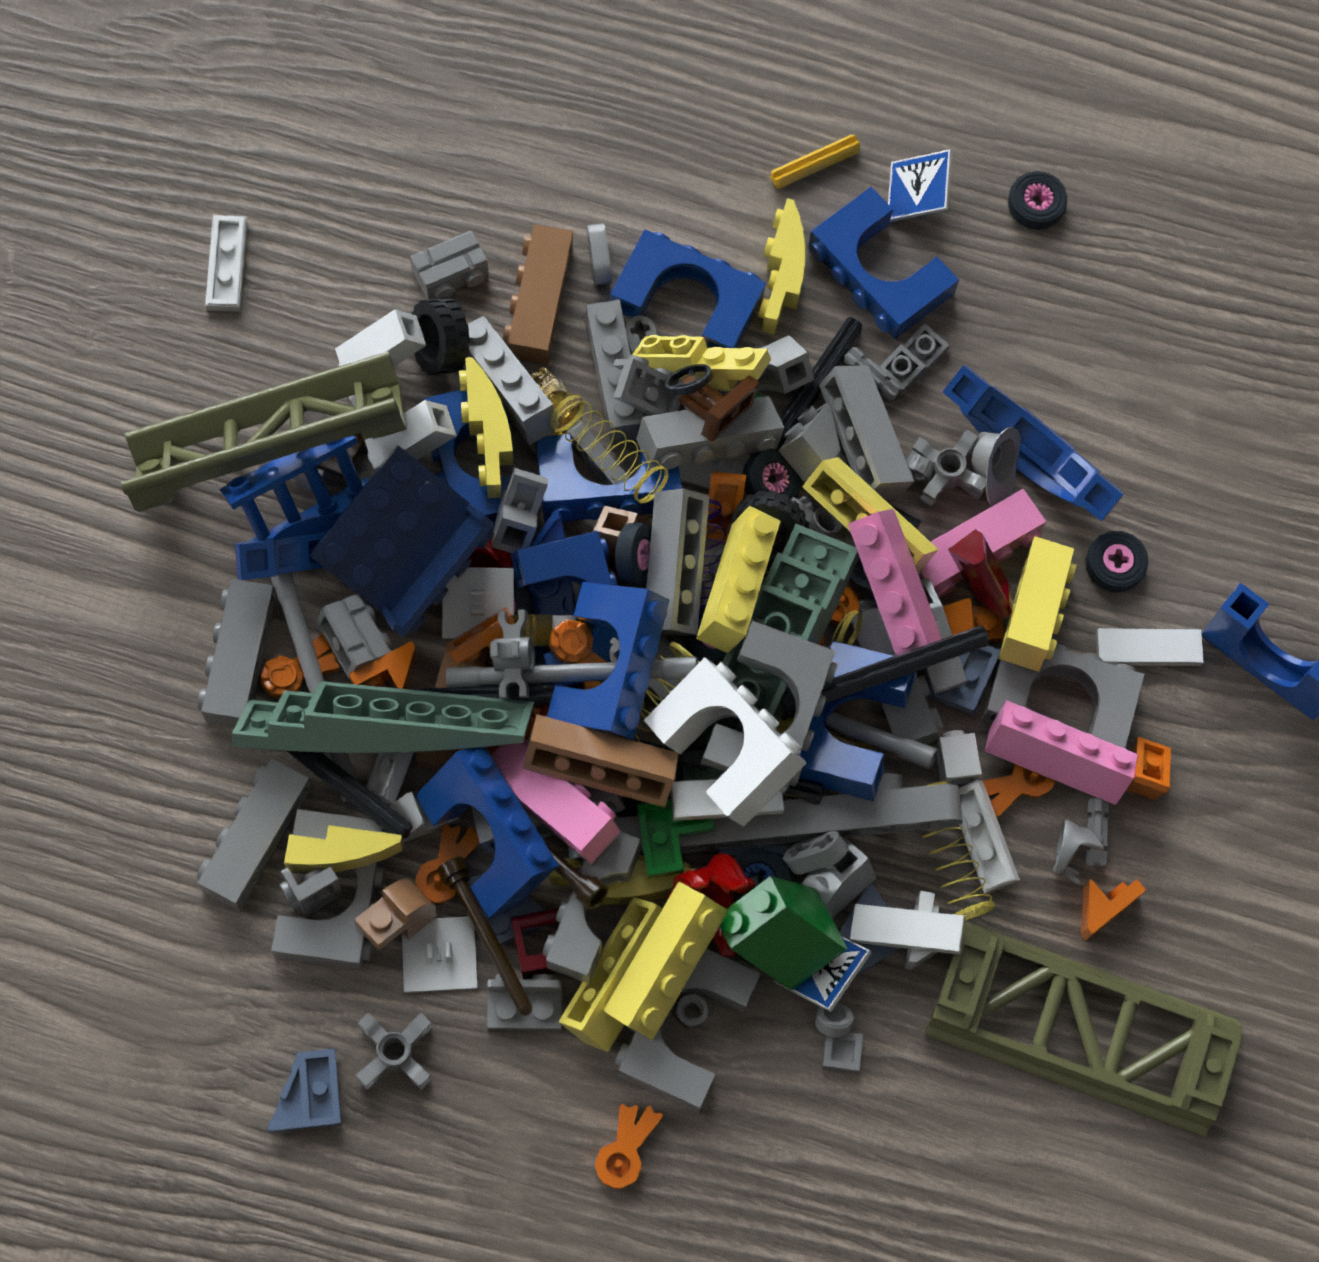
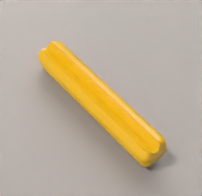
(815, 161)

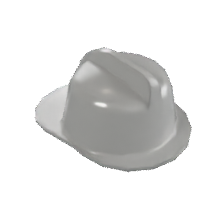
(996, 460)

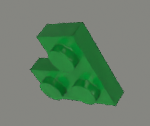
(661, 837)

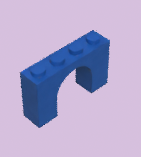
(662, 260)
(891, 303)
(451, 472)
(582, 499)
(571, 559)
(1239, 636)
(618, 701)
(841, 765)
(520, 852)

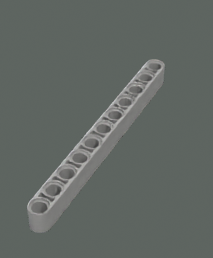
(848, 815)

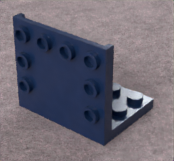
(403, 540)

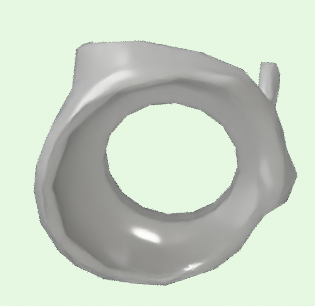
(1069, 841)

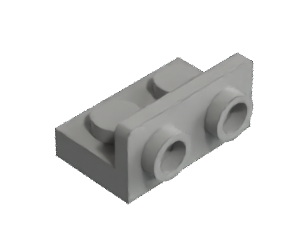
(644, 386)
(315, 893)
(544, 996)

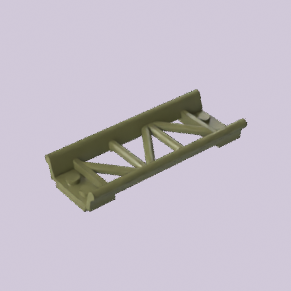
(162, 444)
(1208, 1045)

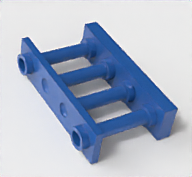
(273, 475)

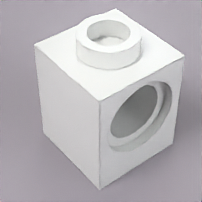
(958, 758)

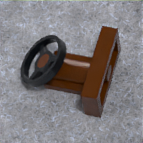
(709, 404)

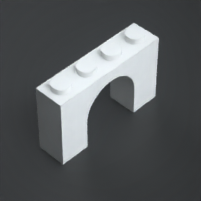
(428, 422)
(766, 756)

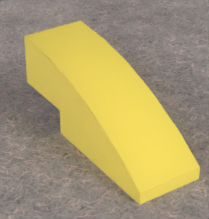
(340, 850)

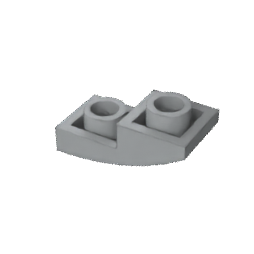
(914, 357)

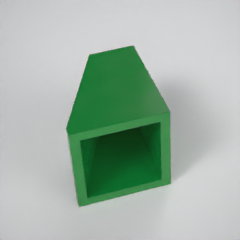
(783, 931)

